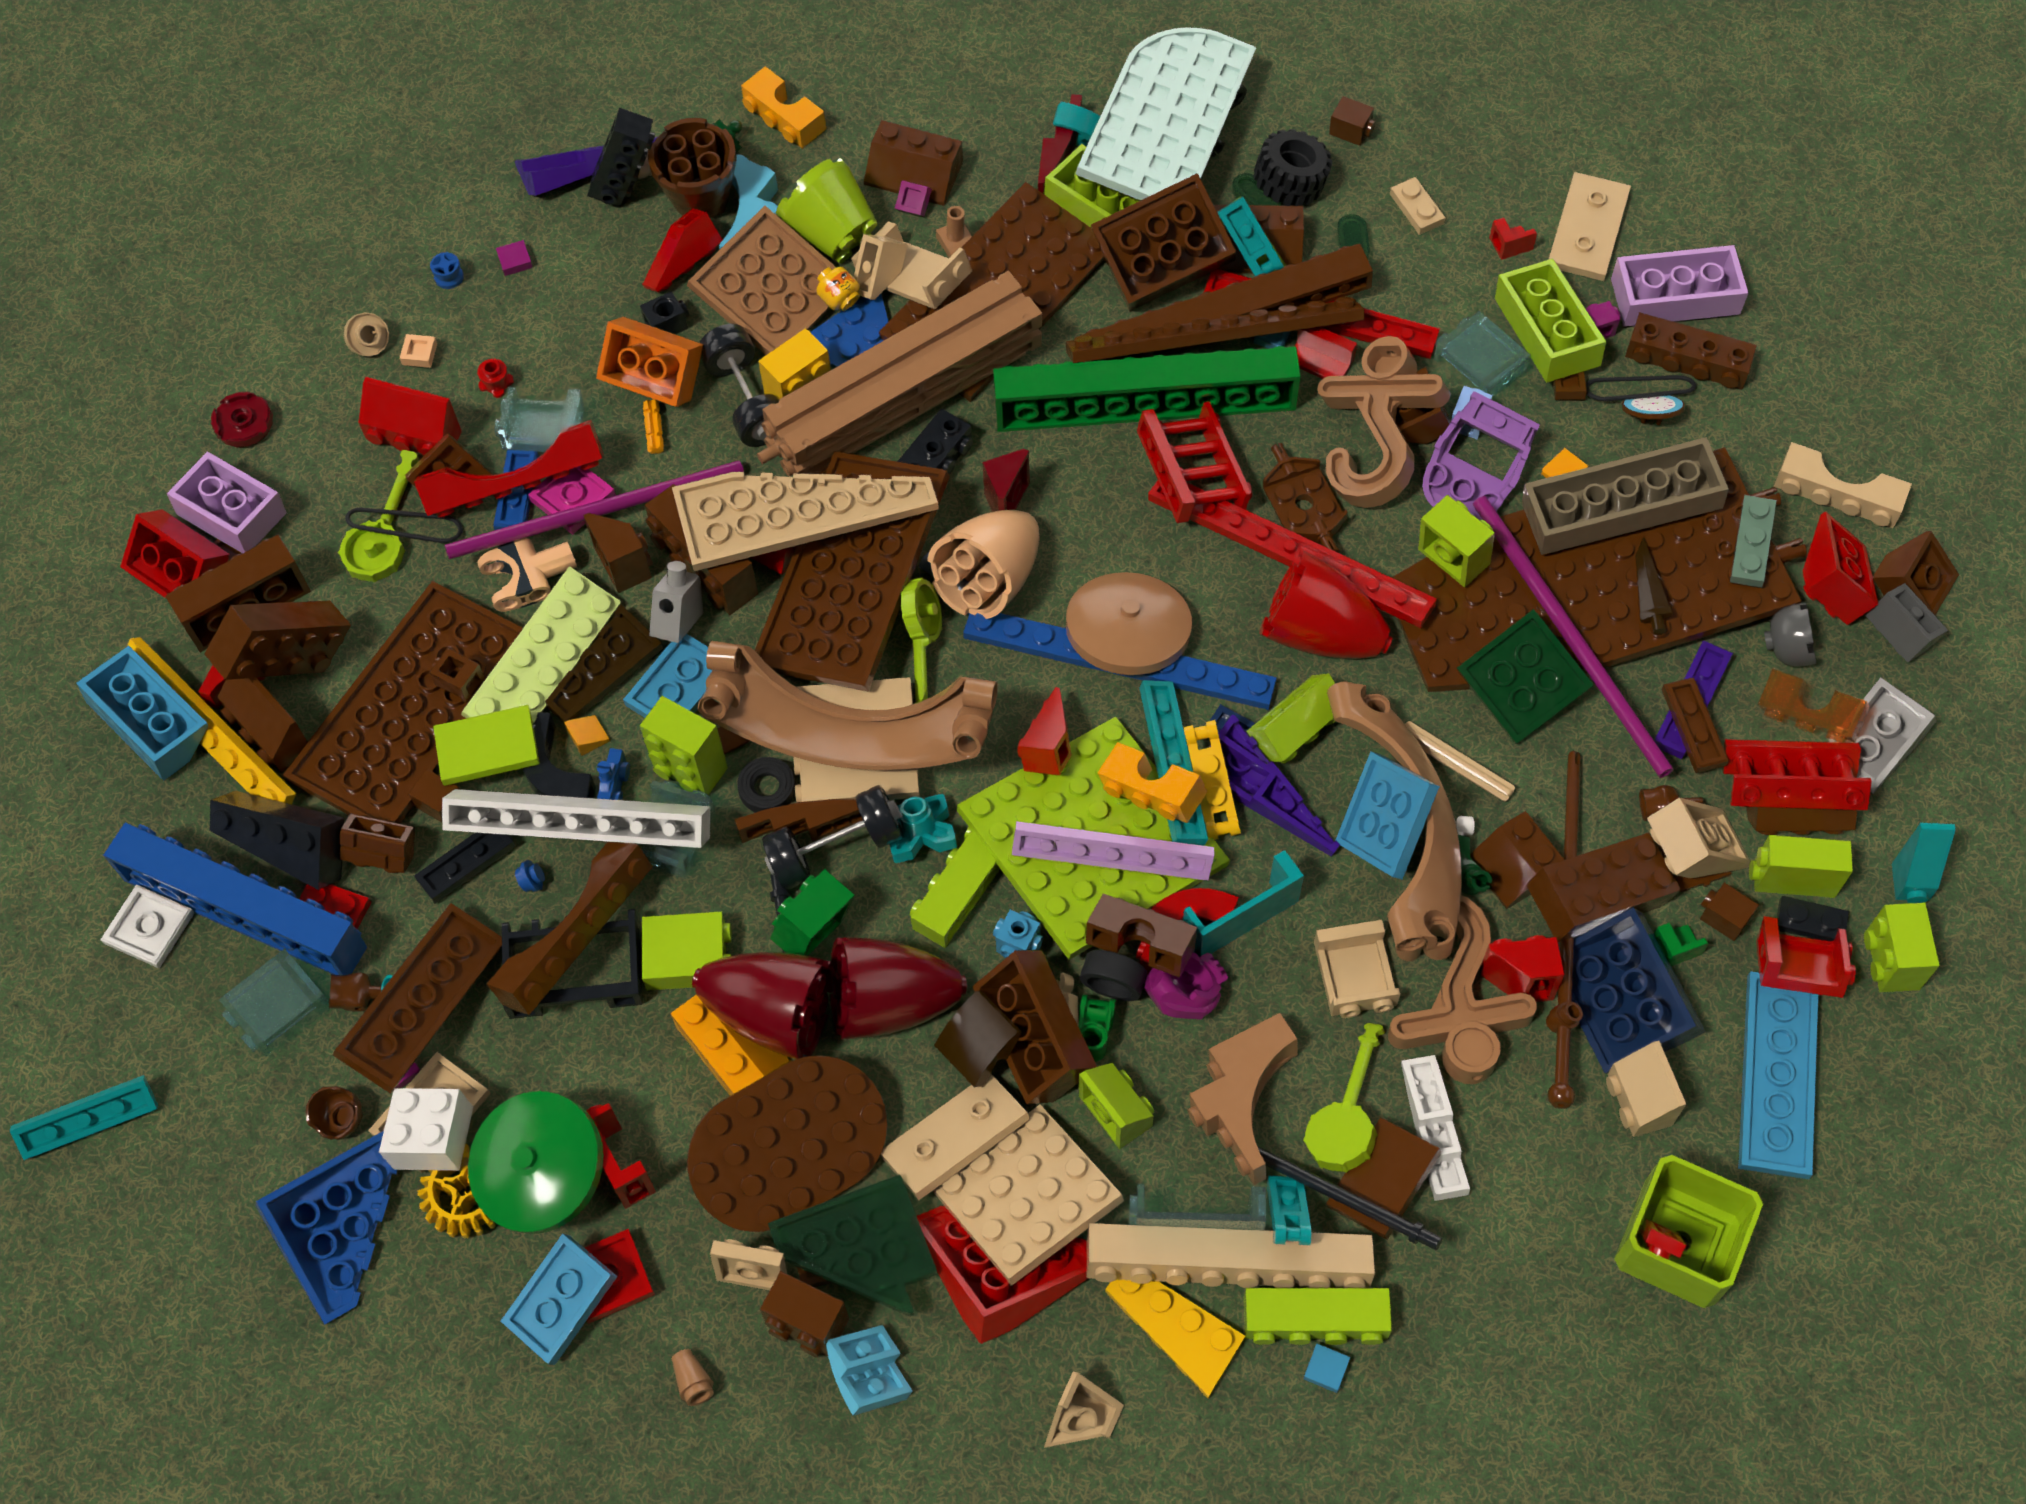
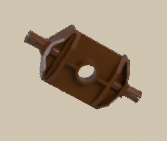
(1299, 480)

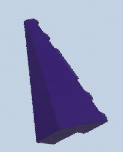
(556, 170)
(1266, 790)

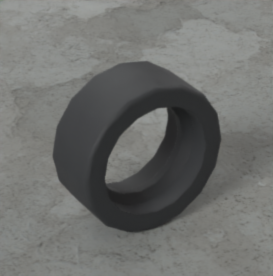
(1113, 975)

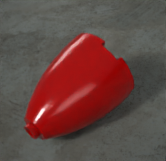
(1324, 613)

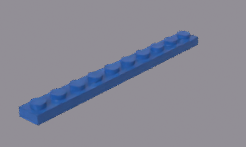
(1185, 672)

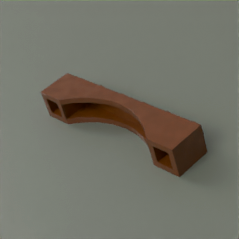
(532, 973)

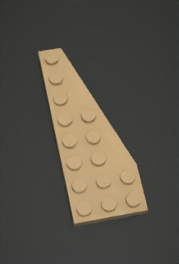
(755, 515)

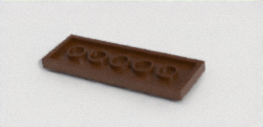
(419, 998)

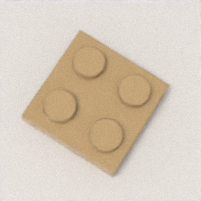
(746, 1265)

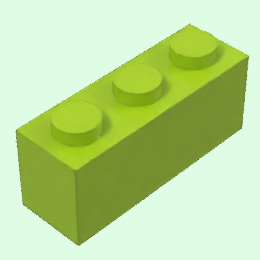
(1294, 720)

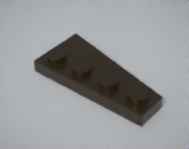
(613, 657)

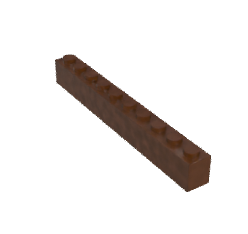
(1317, 279)

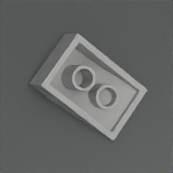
(1889, 732)

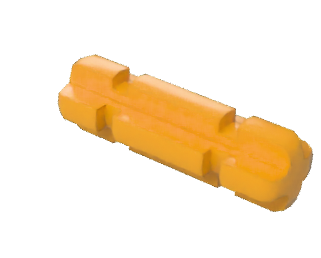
(653, 426)

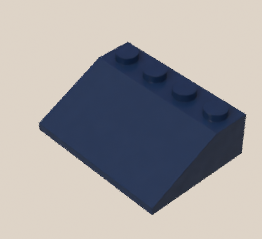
(1628, 990)

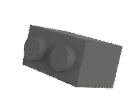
(1906, 622)

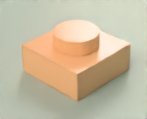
(418, 350)

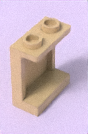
(1356, 969)

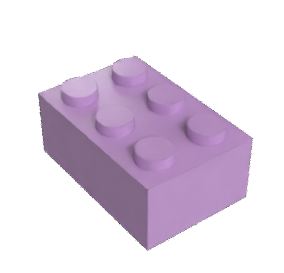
(226, 503)

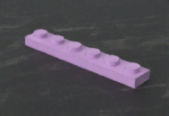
(1112, 851)

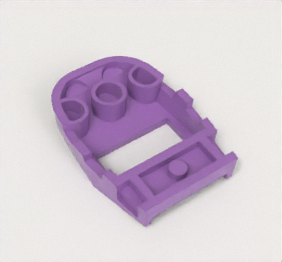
(1465, 482)

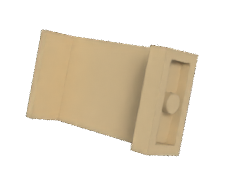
(924, 274)

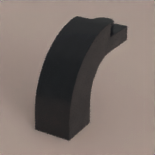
(548, 779)

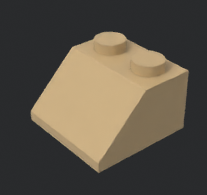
(1646, 1090)

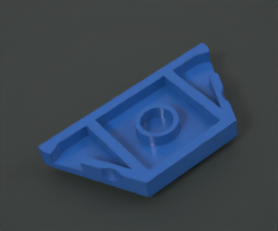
(852, 330)

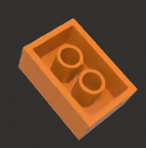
(649, 361)

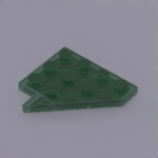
(861, 1243)

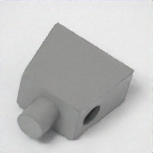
(675, 603)

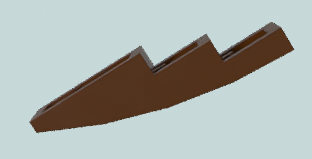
(816, 817)

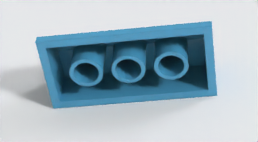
(144, 712)

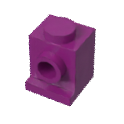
(1605, 318)

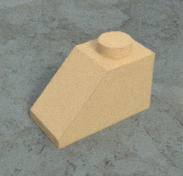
(878, 264)

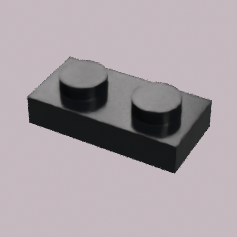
(1810, 919)

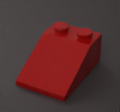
(1839, 572)

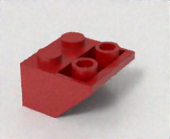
(1524, 966)

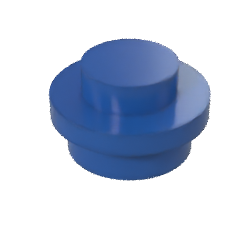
(530, 876)

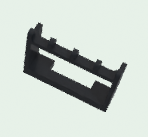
(616, 994)

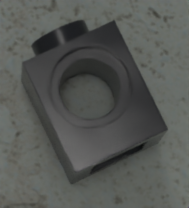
(665, 313)

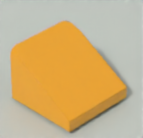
(586, 733)

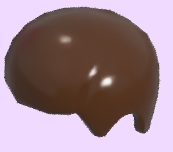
(334, 1112)

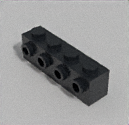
(621, 158)
(940, 443)

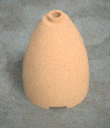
(991, 554)

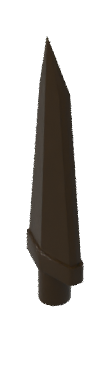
(1652, 598)

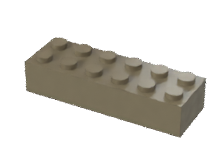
(1624, 495)

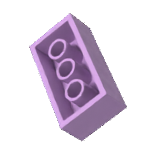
(1680, 284)

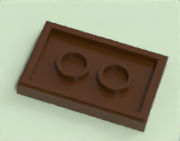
(1389, 1176)

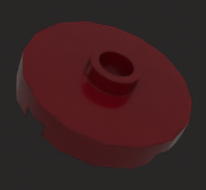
(237, 408)

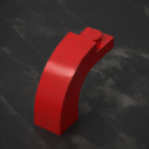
(1205, 902)

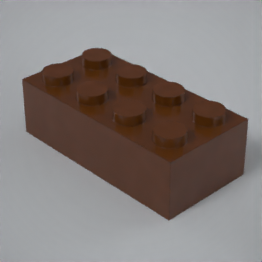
(254, 577)
(727, 584)
(277, 639)
(1601, 885)
(1051, 1045)

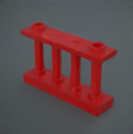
(1174, 478)
(1796, 774)

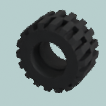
(1292, 167)

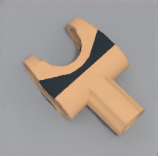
(527, 569)

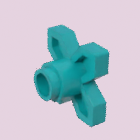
(922, 825)

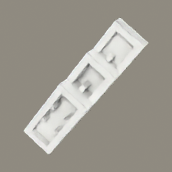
(1434, 1124)

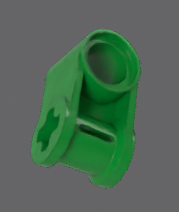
(1095, 1022)

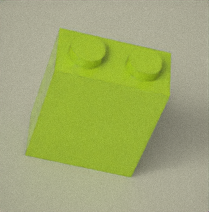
(1801, 866)
(679, 946)

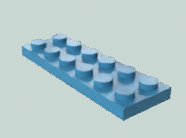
(1778, 1081)

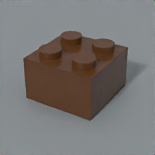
(803, 1314)

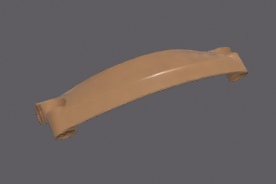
(788, 720)
(1434, 895)

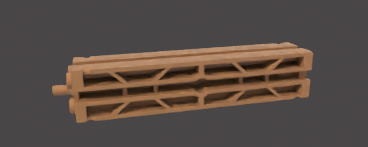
(902, 377)

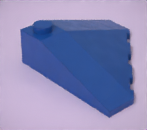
(329, 1222)

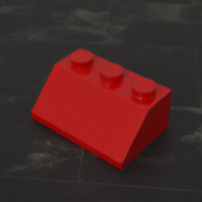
(405, 416)
(168, 552)

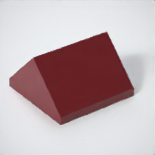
(1006, 480)

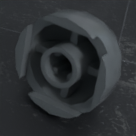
(1791, 636)

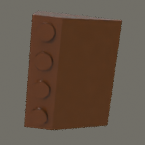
(1163, 242)

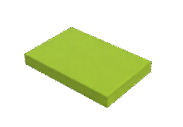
(486, 745)

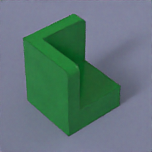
(1679, 943)

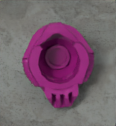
(1192, 993)

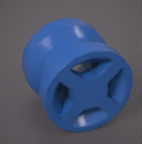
(440, 267)

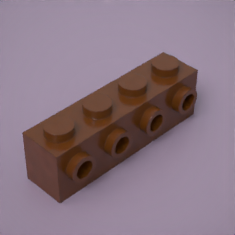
(1691, 351)

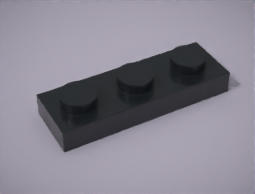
(462, 863)

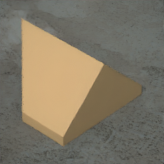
(1083, 1413)

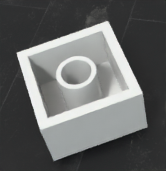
(426, 1129)

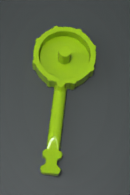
(374, 554)
(924, 623)
(1342, 1133)

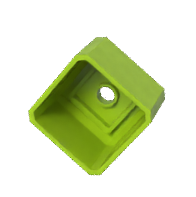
(1704, 1209)

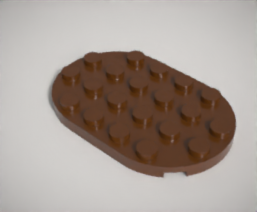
(786, 1142)

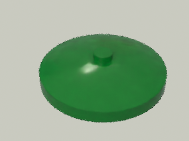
(535, 1162)

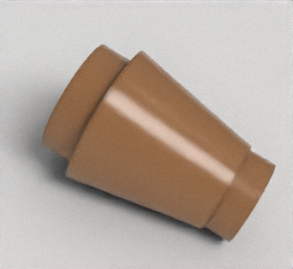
(692, 1380)

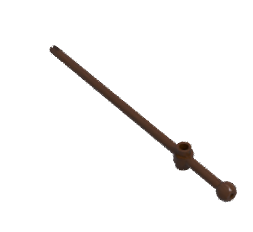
(1566, 1013)

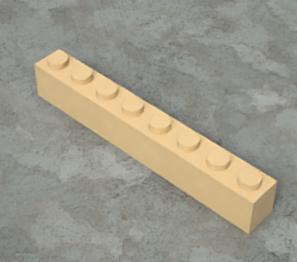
(1227, 1257)

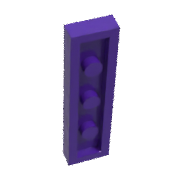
(1707, 670)

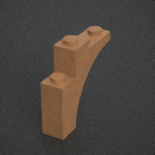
(1240, 1073)

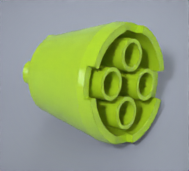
(829, 210)

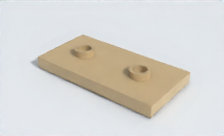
(1589, 226)
(954, 1136)

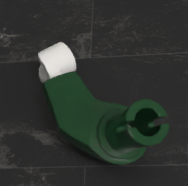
(1473, 877)

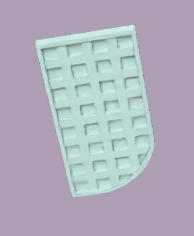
(1165, 111)

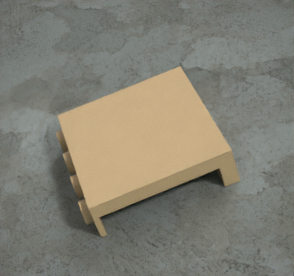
(832, 782)

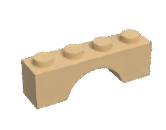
(1807, 476)

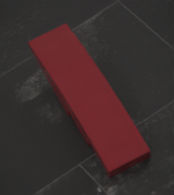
(1057, 149)

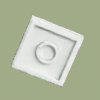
(147, 926)

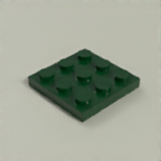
(1524, 676)

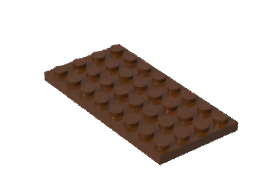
(1037, 243)
(847, 589)
(382, 727)

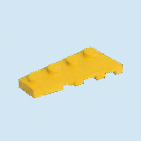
(1185, 1332)

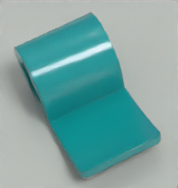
(1076, 119)

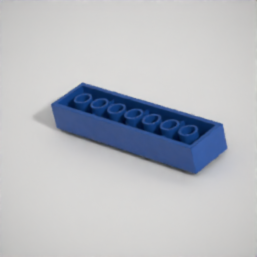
(236, 899)

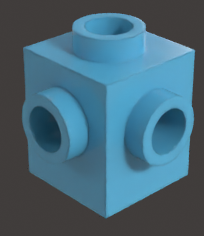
(1027, 930)

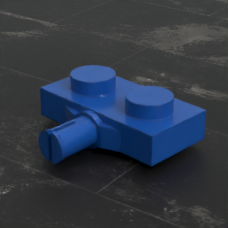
(612, 775)

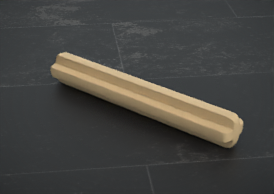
(1462, 764)

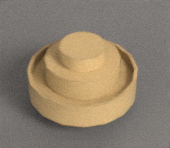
(366, 334)

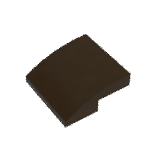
(977, 1038)

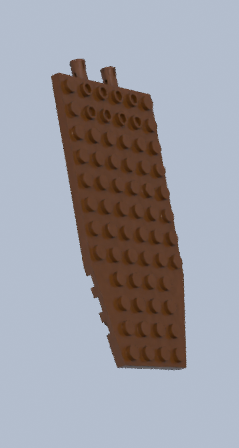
(1600, 589)

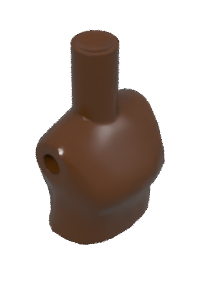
(1656, 798)
(352, 992)

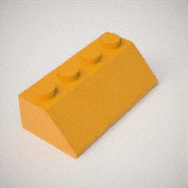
(726, 1053)

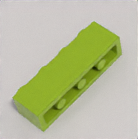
(954, 890)
(1317, 1314)

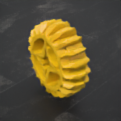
(460, 1217)

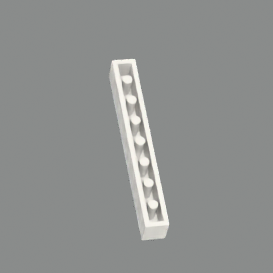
(576, 818)

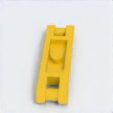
(1211, 767)

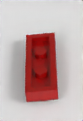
(1662, 1240)

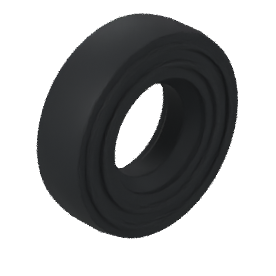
(766, 767)

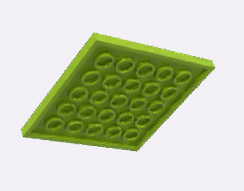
(1065, 892)

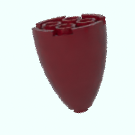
(888, 987)
(769, 998)

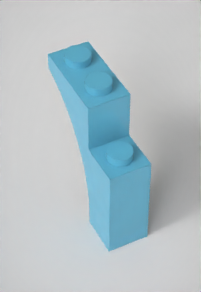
(755, 189)

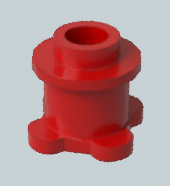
(494, 377)

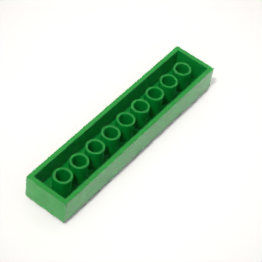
(1123, 388)

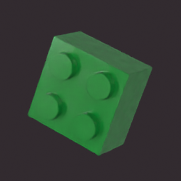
(811, 914)

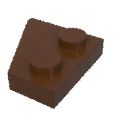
(449, 454)

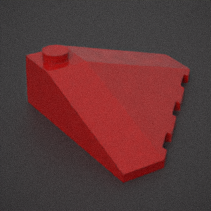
(980, 1290)

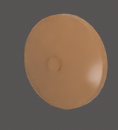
(1128, 623)

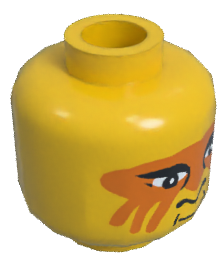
(838, 288)

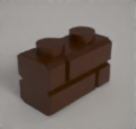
(377, 843)

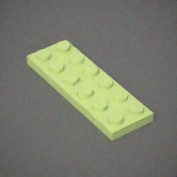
(546, 647)

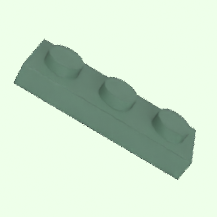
(1753, 541)

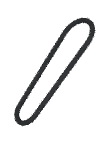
(1640, 378)
(403, 534)

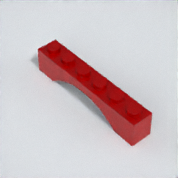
(450, 488)

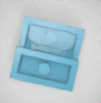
(867, 1369)

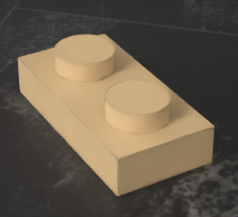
(1417, 205)

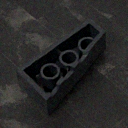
(282, 834)

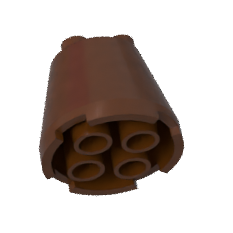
(694, 165)

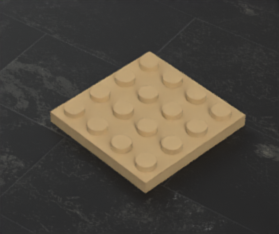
(1028, 1196)

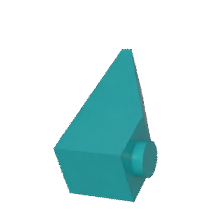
(1922, 862)

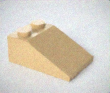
(1697, 839)

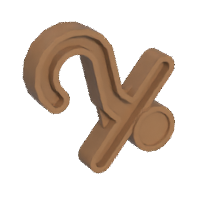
(1387, 386)
(1456, 1016)

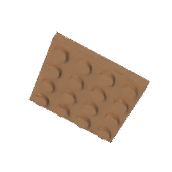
(764, 281)

